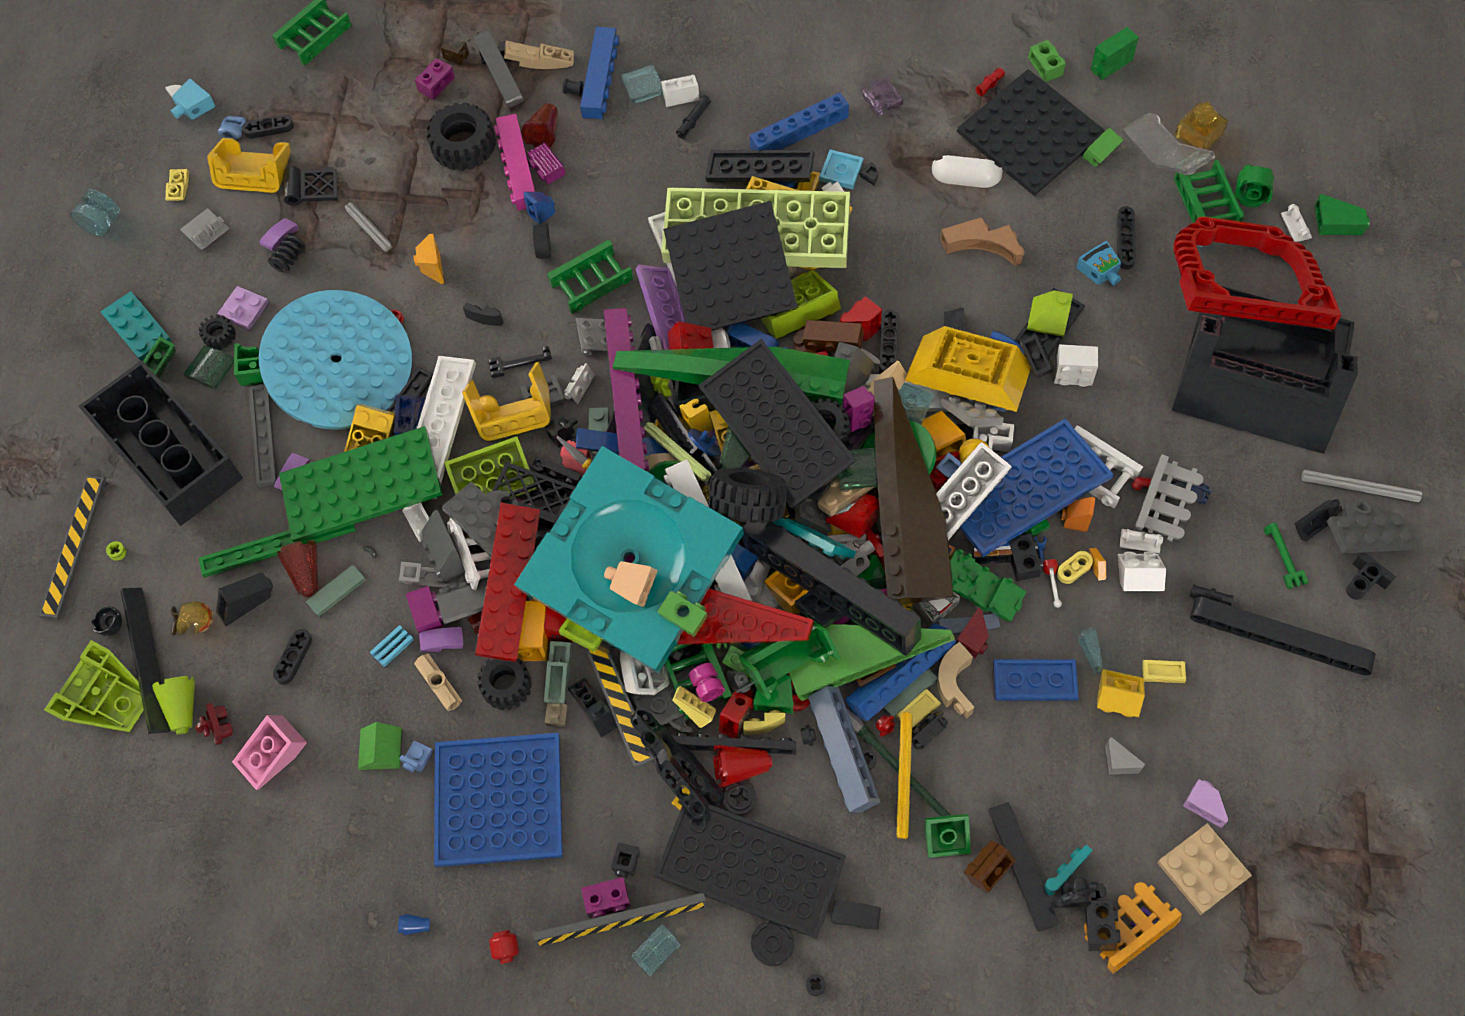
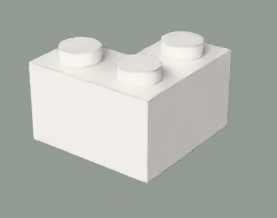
(997, 437)

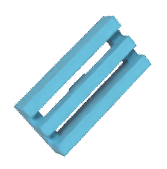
(391, 638)

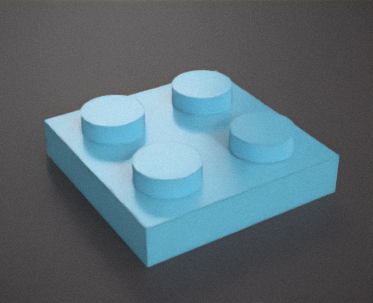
(841, 168)

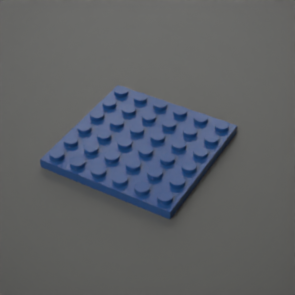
(497, 800)

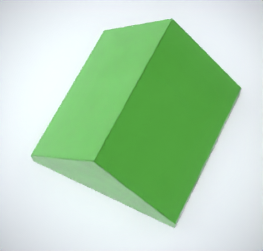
(380, 747)

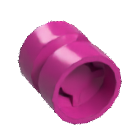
(705, 680)

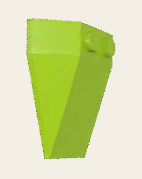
(99, 693)

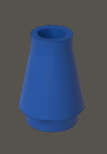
(412, 924)

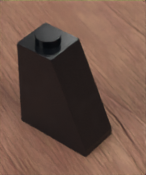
(242, 597)

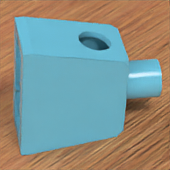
(191, 101)

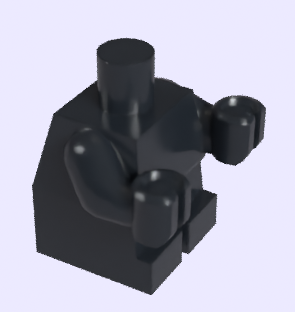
(561, 427)

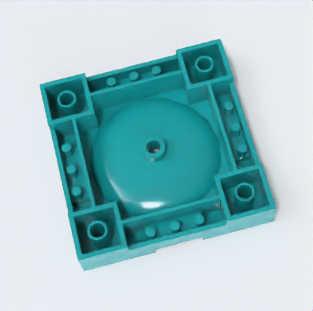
(620, 514)

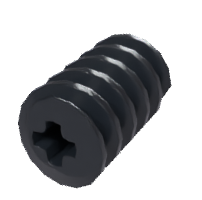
(285, 252)

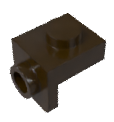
(455, 54)

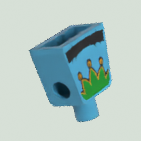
(1100, 264)

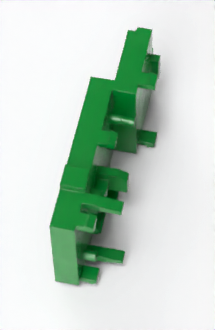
(984, 587)

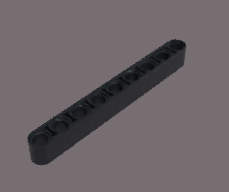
(1283, 636)

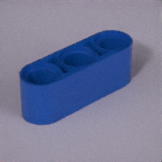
(745, 336)

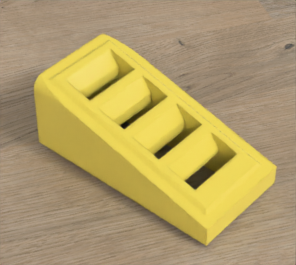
(698, 711)

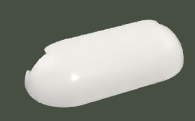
(966, 171)

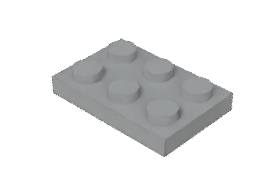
(971, 411)

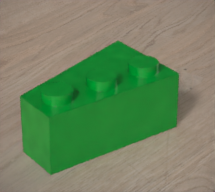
(247, 365)

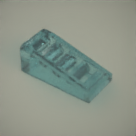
(1089, 643)

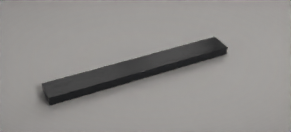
(144, 657)

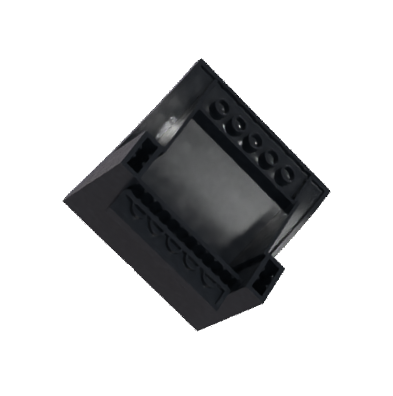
(1268, 377)

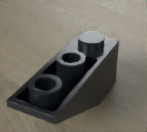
(593, 707)

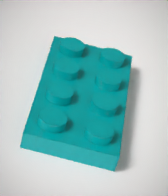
(134, 324)
(816, 538)

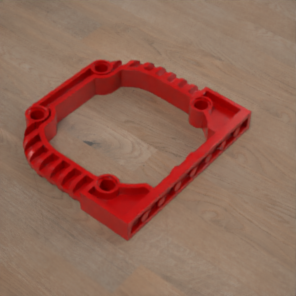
(1202, 294)

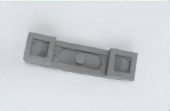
(424, 576)

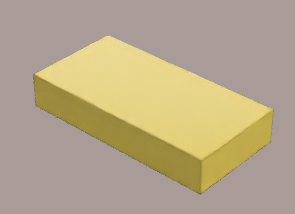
(1164, 671)
(920, 707)

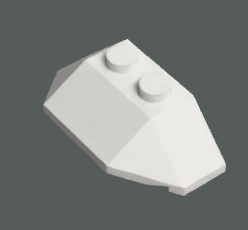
(641, 679)

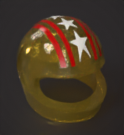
(196, 613)

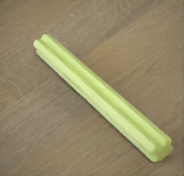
(677, 451)

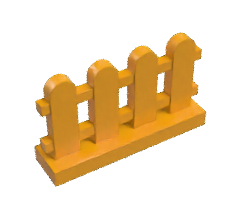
(1150, 931)

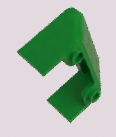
(775, 659)

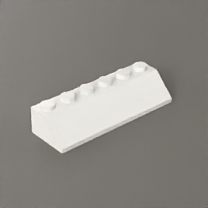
(970, 485)

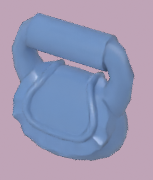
(230, 127)

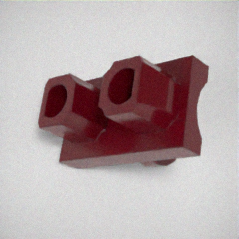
(218, 731)

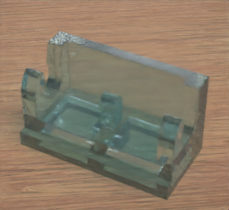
(655, 950)

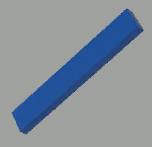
(594, 440)

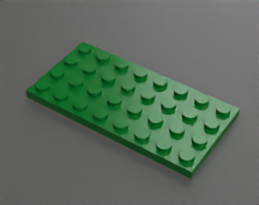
(360, 484)

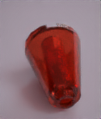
(541, 126)
(301, 566)

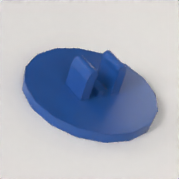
(704, 442)

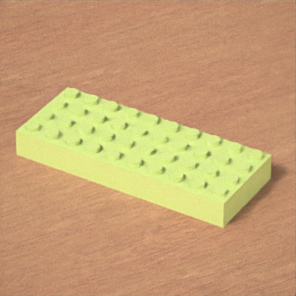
(809, 223)

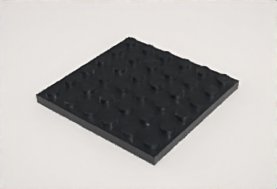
(1030, 132)
(730, 267)

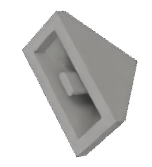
(1121, 760)

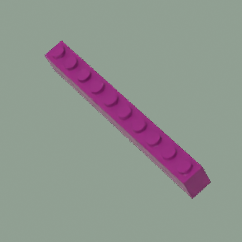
(624, 390)

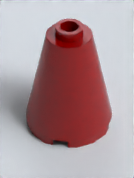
(739, 764)

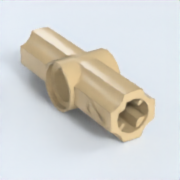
(444, 690)

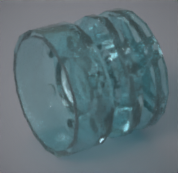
(95, 212)

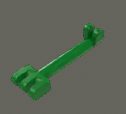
(1292, 573)

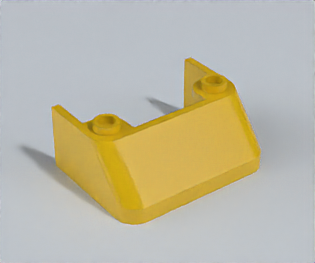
(513, 418)

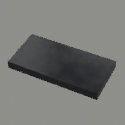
(1051, 341)

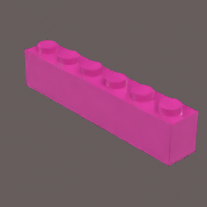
(515, 158)

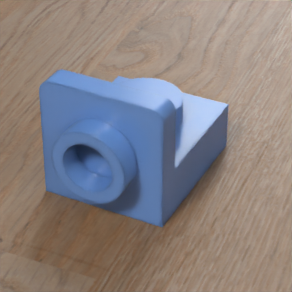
(416, 757)

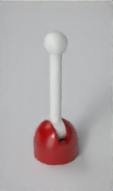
(1051, 568)

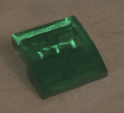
(209, 367)
(862, 473)

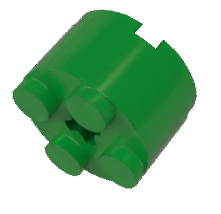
(1254, 185)

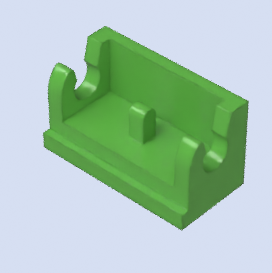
(1102, 147)

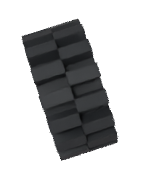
(213, 324)

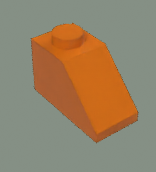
(1078, 514)

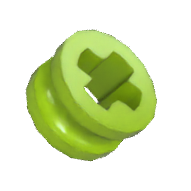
(116, 556)

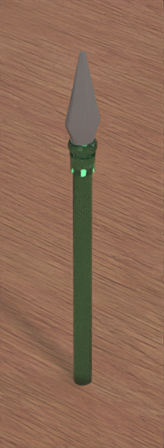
(870, 738)

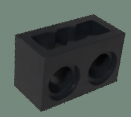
(1022, 557)
(1101, 925)

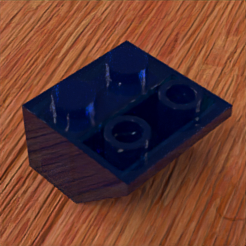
(407, 413)

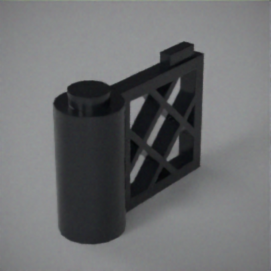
(295, 185)

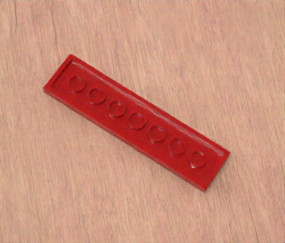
(503, 601)

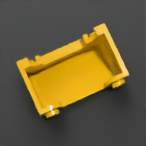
(247, 170)

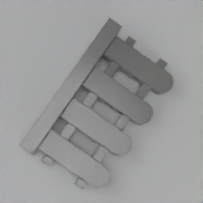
(1159, 506)

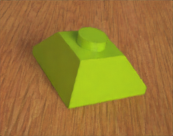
(1050, 313)

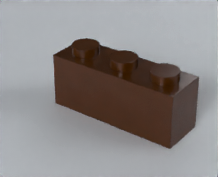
(827, 335)

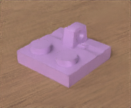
(243, 307)

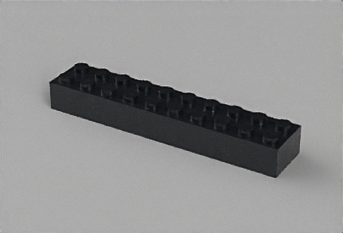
(834, 585)

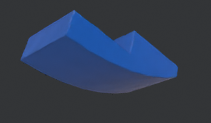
(997, 335)

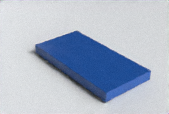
(1035, 680)

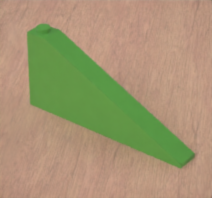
(860, 656)

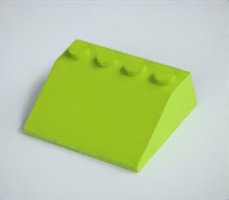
(814, 301)
(485, 466)

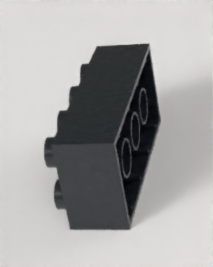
(161, 442)

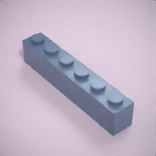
(844, 749)

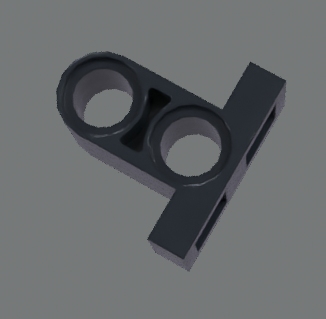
(1367, 564)

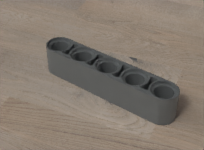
(498, 69)

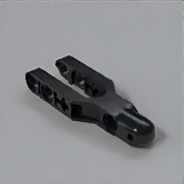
(673, 756)

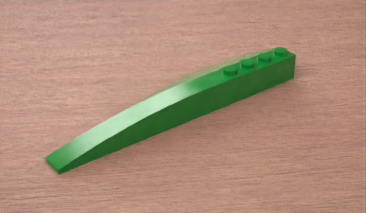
(814, 373)

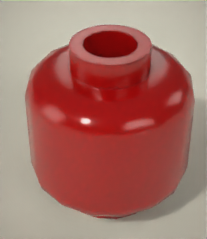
(504, 946)

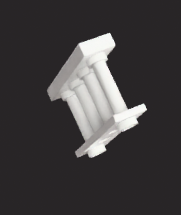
(1113, 459)
(471, 573)

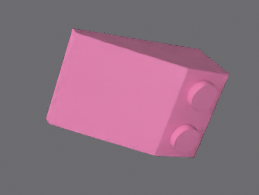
(269, 750)

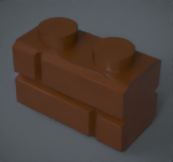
(989, 866)

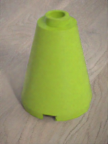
(177, 702)

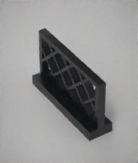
(546, 518)

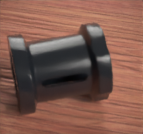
(572, 87)

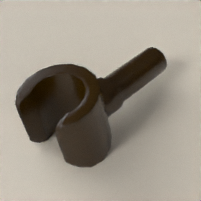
(174, 613)

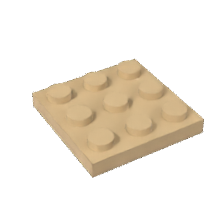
(1204, 869)

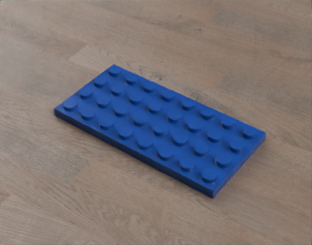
(1043, 479)

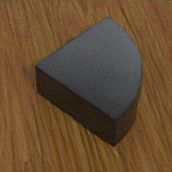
(870, 174)

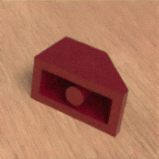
(975, 635)

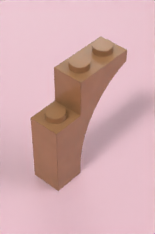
(977, 235)

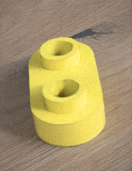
(1074, 568)

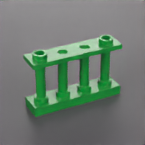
(302, 21)
(1191, 202)
(589, 261)
(706, 655)

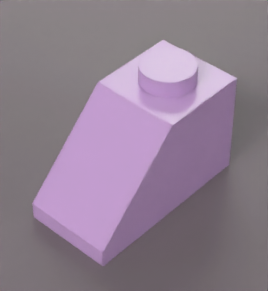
(1207, 803)

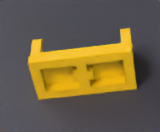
(698, 417)

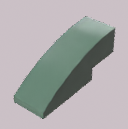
(558, 672)

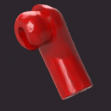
(1140, 482)

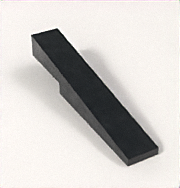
(678, 431)

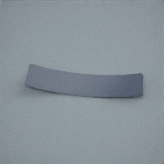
(957, 625)

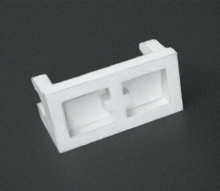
(680, 90)
(417, 519)

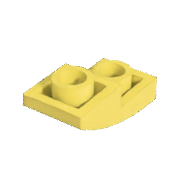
(177, 185)
(771, 721)

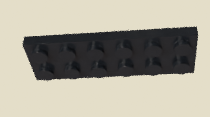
(763, 164)

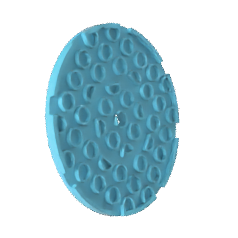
(326, 323)

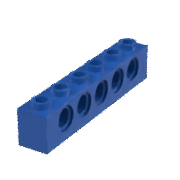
(801, 124)

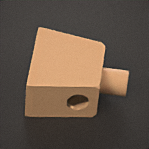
(631, 581)

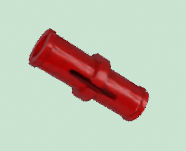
(990, 81)

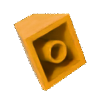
(946, 434)
(533, 640)

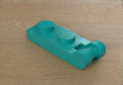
(1065, 871)

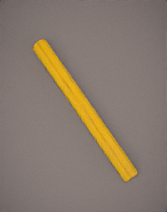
(904, 775)

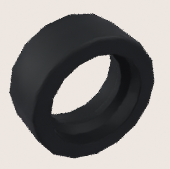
(541, 241)

